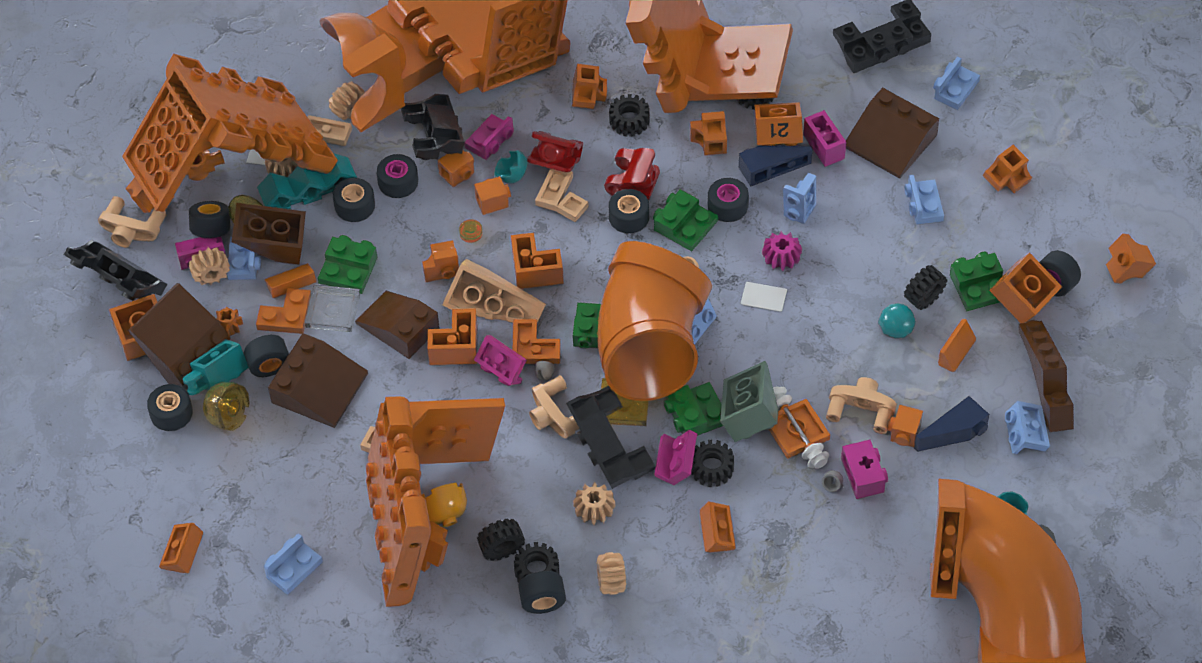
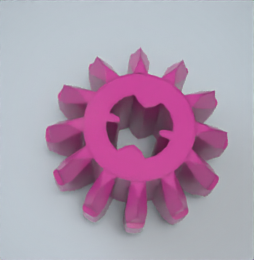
(781, 250)

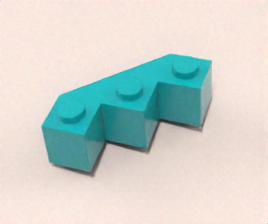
(303, 184)

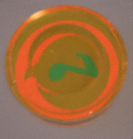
(470, 231)

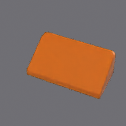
(294, 278)
(957, 346)
(717, 527)
(181, 548)

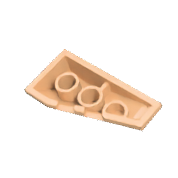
(490, 295)

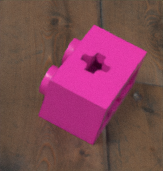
(824, 138)
(864, 469)

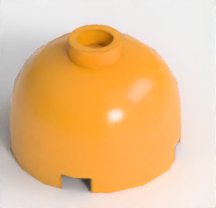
(446, 504)

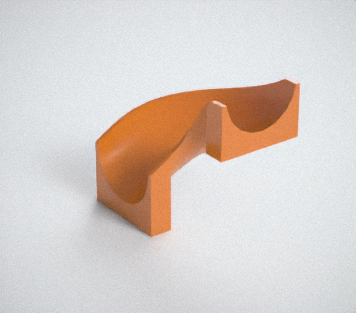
(382, 48)
(1014, 574)

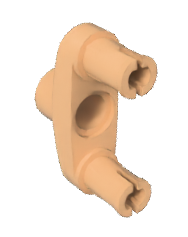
(127, 229)
(863, 396)
(547, 412)

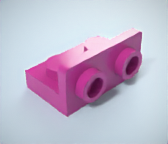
(490, 136)
(191, 247)
(500, 360)
(675, 457)

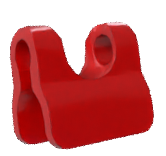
(555, 152)
(639, 171)

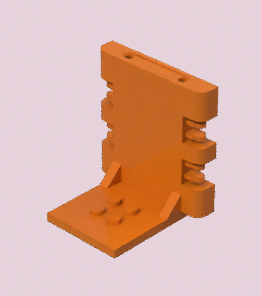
(486, 39)
(704, 58)
(219, 112)
(402, 440)

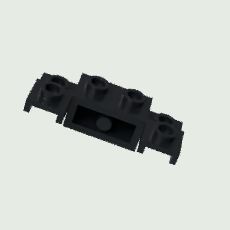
(884, 41)
(439, 126)
(114, 268)
(605, 447)

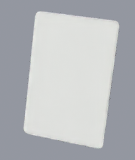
(763, 296)

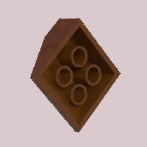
(892, 132)
(177, 333)
(316, 381)

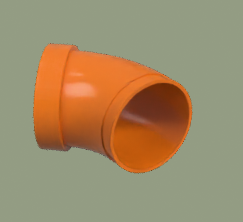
(649, 321)

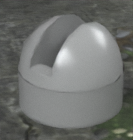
(544, 370)
(828, 479)

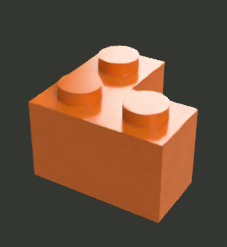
(535, 267)
(454, 344)

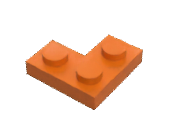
(287, 318)
(531, 348)

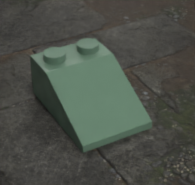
(748, 402)

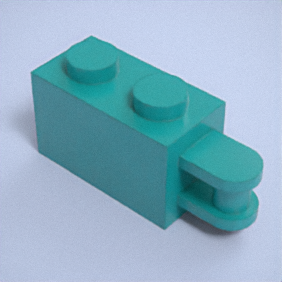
(217, 365)

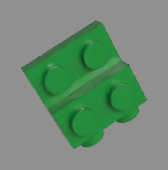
(684, 220)
(348, 263)
(975, 278)
(586, 325)
(694, 409)

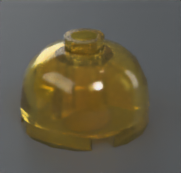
(225, 405)

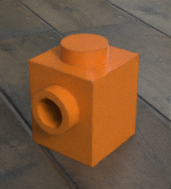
(456, 167)
(492, 195)
(905, 425)

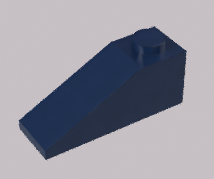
(768, 162)
(955, 426)

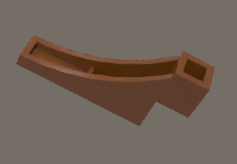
(1050, 376)

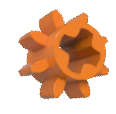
(229, 320)

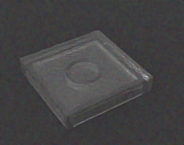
(332, 308)

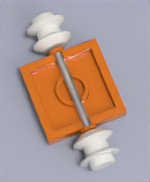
(799, 430)

